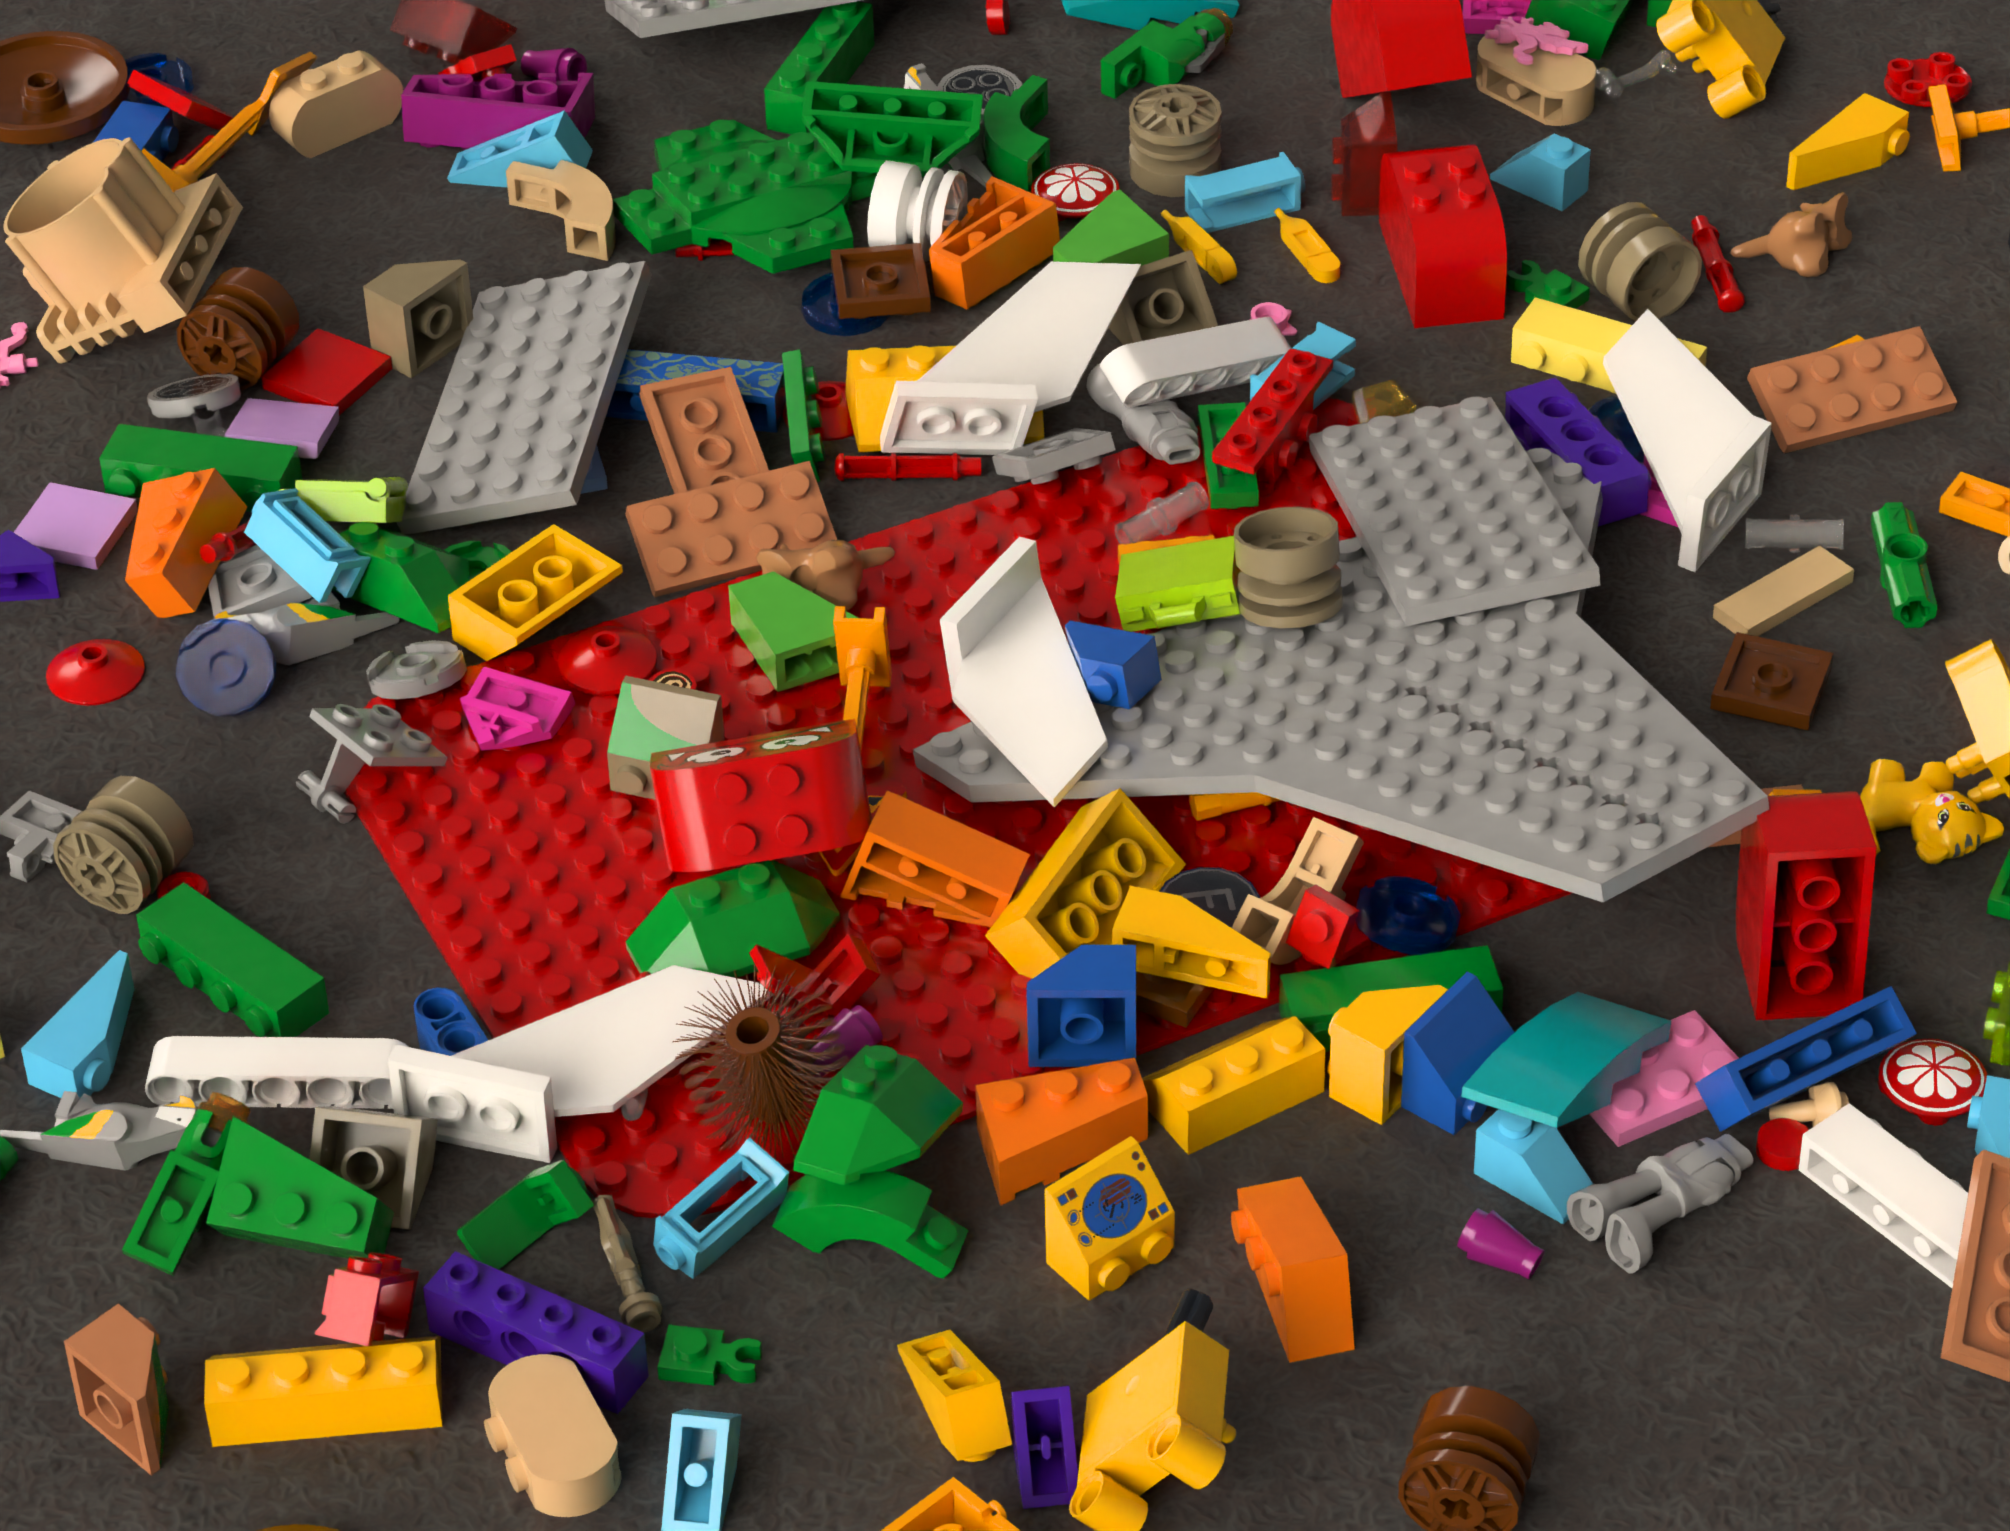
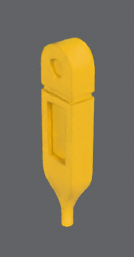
(1309, 248)
(1205, 249)

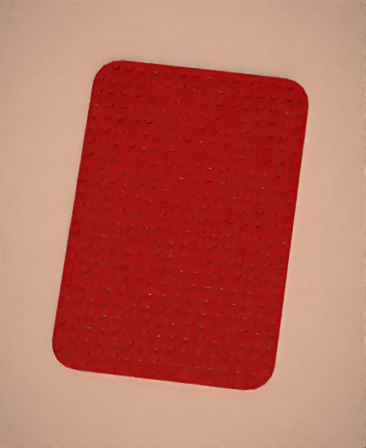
(546, 872)

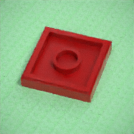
(179, 100)
(327, 371)

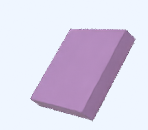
(286, 423)
(77, 524)

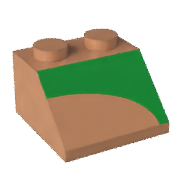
(122, 1383)

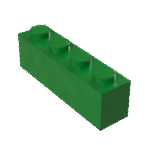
(826, 53)
(152, 454)
(231, 964)
(1320, 993)

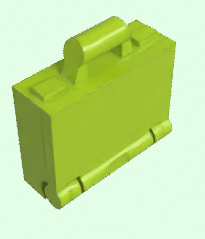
(355, 500)
(1178, 585)

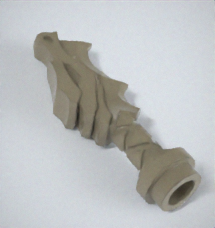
(640, 1308)

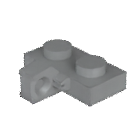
(34, 826)

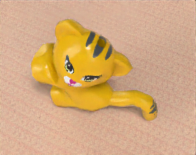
(1940, 819)

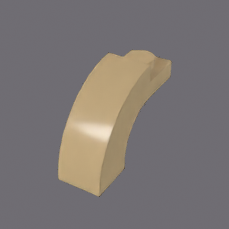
(572, 195)
(1321, 859)

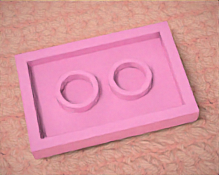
(1666, 1082)

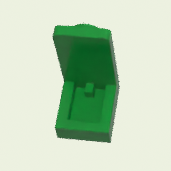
(525, 1213)

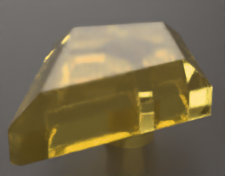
(1381, 399)

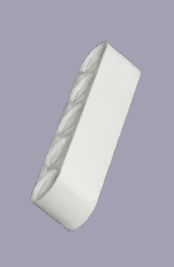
(1193, 361)
(273, 1071)

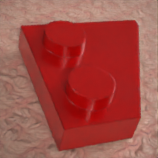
(484, 64)

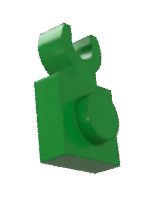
(1551, 287)
(701, 1353)

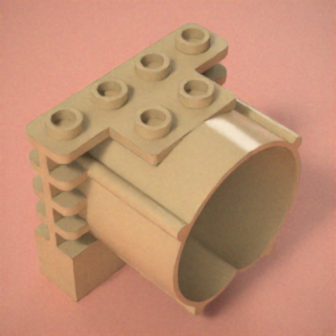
(115, 244)

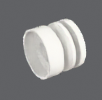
(913, 210)

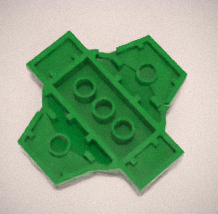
(763, 195)

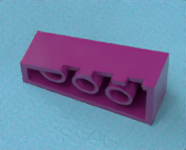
(468, 113)

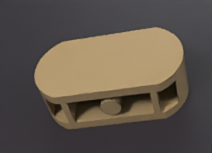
(1551, 90)
(335, 103)
(553, 1436)

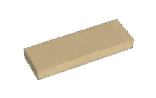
(1783, 593)

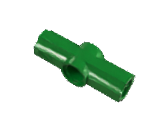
(1903, 565)

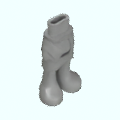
(1156, 426)
(1682, 1179)

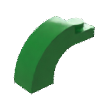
(1009, 144)
(873, 1209)

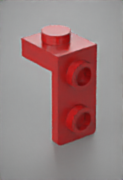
(1326, 929)
(841, 975)

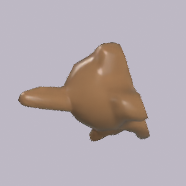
(1803, 237)
(827, 570)

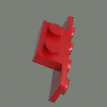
(1276, 419)

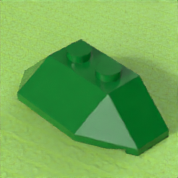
(876, 124)
(406, 575)
(723, 916)
(874, 1117)

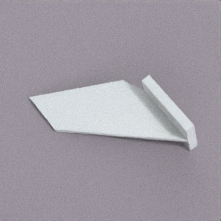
(1010, 365)
(1693, 433)
(1019, 675)
(566, 1064)

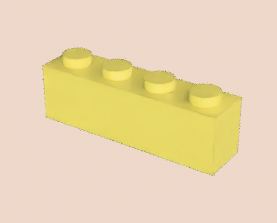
(1571, 342)

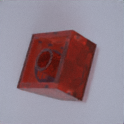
(449, 27)
(1359, 152)

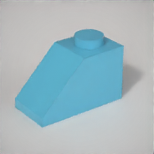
(1548, 171)
(1529, 1162)
(700, 1469)

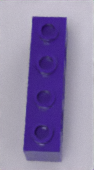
(1556, 420)
(517, 1320)

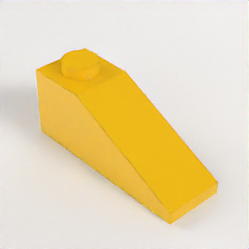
(1851, 142)
(1189, 944)
(958, 1395)

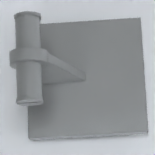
(362, 737)

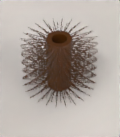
(762, 1062)

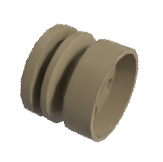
(1172, 136)
(1639, 261)
(1288, 567)
(123, 844)

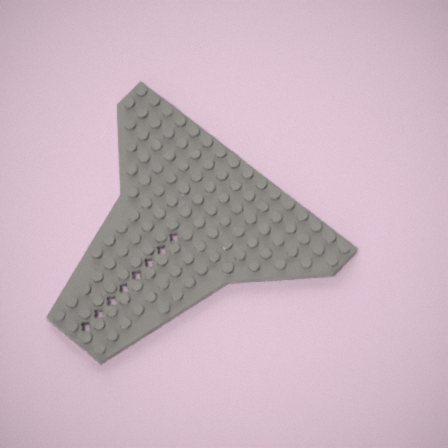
(1461, 733)

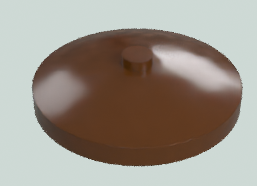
(58, 86)

